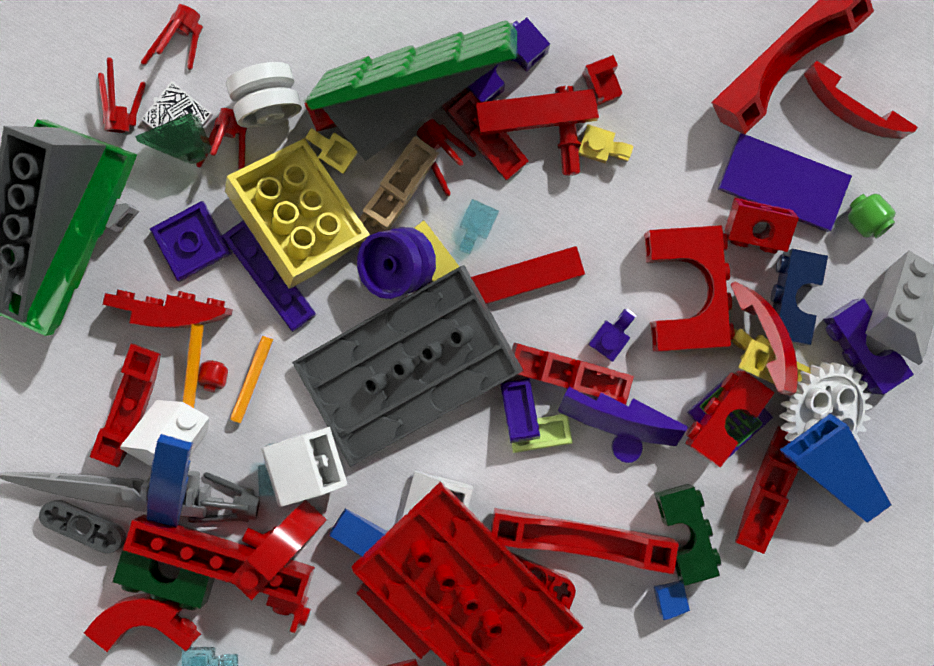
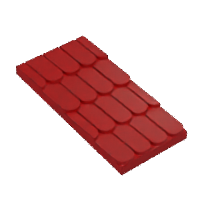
(464, 588)

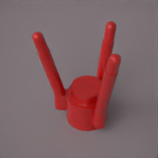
(183, 22)
(116, 117)
(227, 126)
(436, 137)

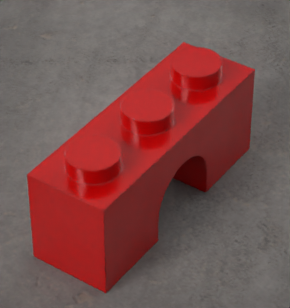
(710, 436)

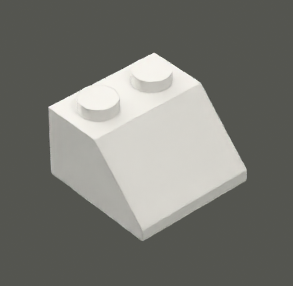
(165, 418)

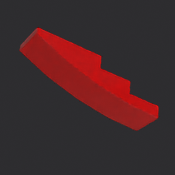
(496, 148)
(572, 373)
(767, 496)

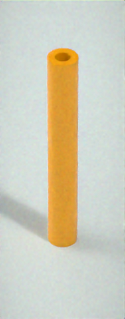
(193, 364)
(251, 379)

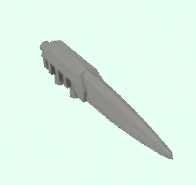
(112, 490)

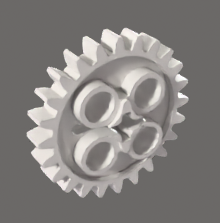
(826, 391)

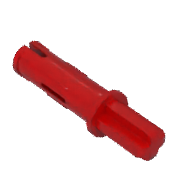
(568, 143)

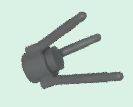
(243, 506)

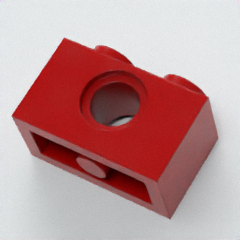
(746, 214)

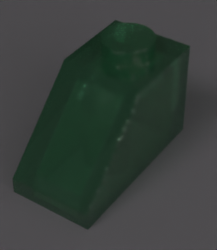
(180, 138)

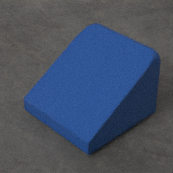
(671, 599)

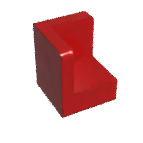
(602, 78)

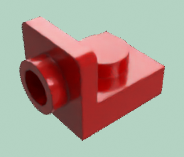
(283, 607)

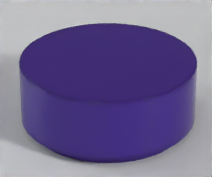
(626, 449)

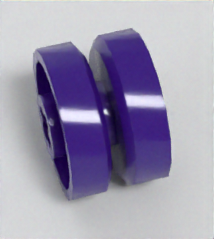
(396, 262)

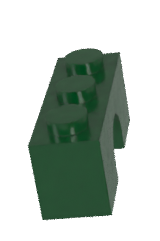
(696, 559)
(142, 574)

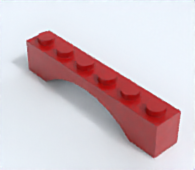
(748, 95)
(603, 542)

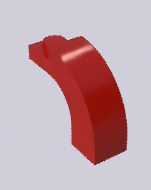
(277, 549)
(142, 610)

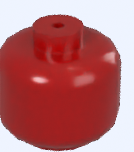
(212, 375)

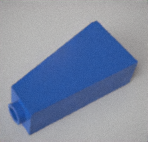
(838, 464)

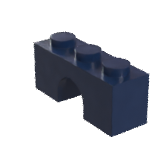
(795, 270)

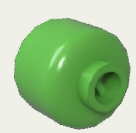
(871, 215)

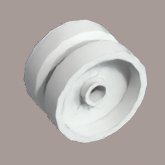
(263, 94)

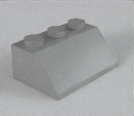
(905, 307)

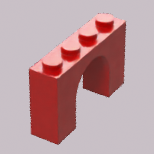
(704, 250)

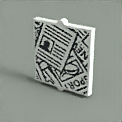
(172, 105)

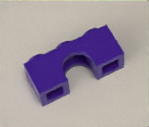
(530, 49)
(848, 328)

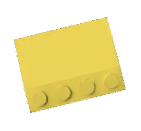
(295, 212)

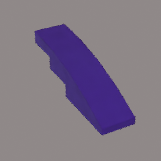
(632, 422)

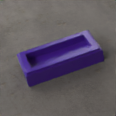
(520, 410)

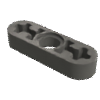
(66, 510)

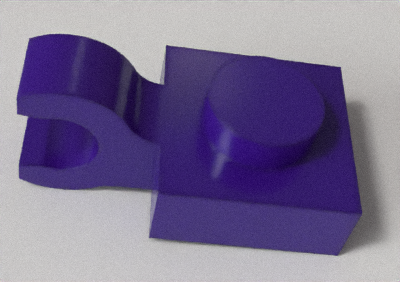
(610, 338)

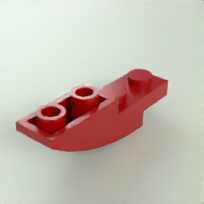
(177, 312)

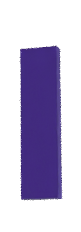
(287, 302)

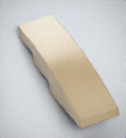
(398, 186)

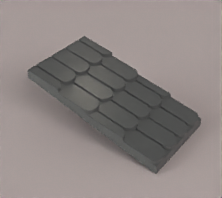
(407, 365)

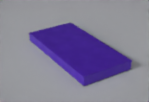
(785, 180)

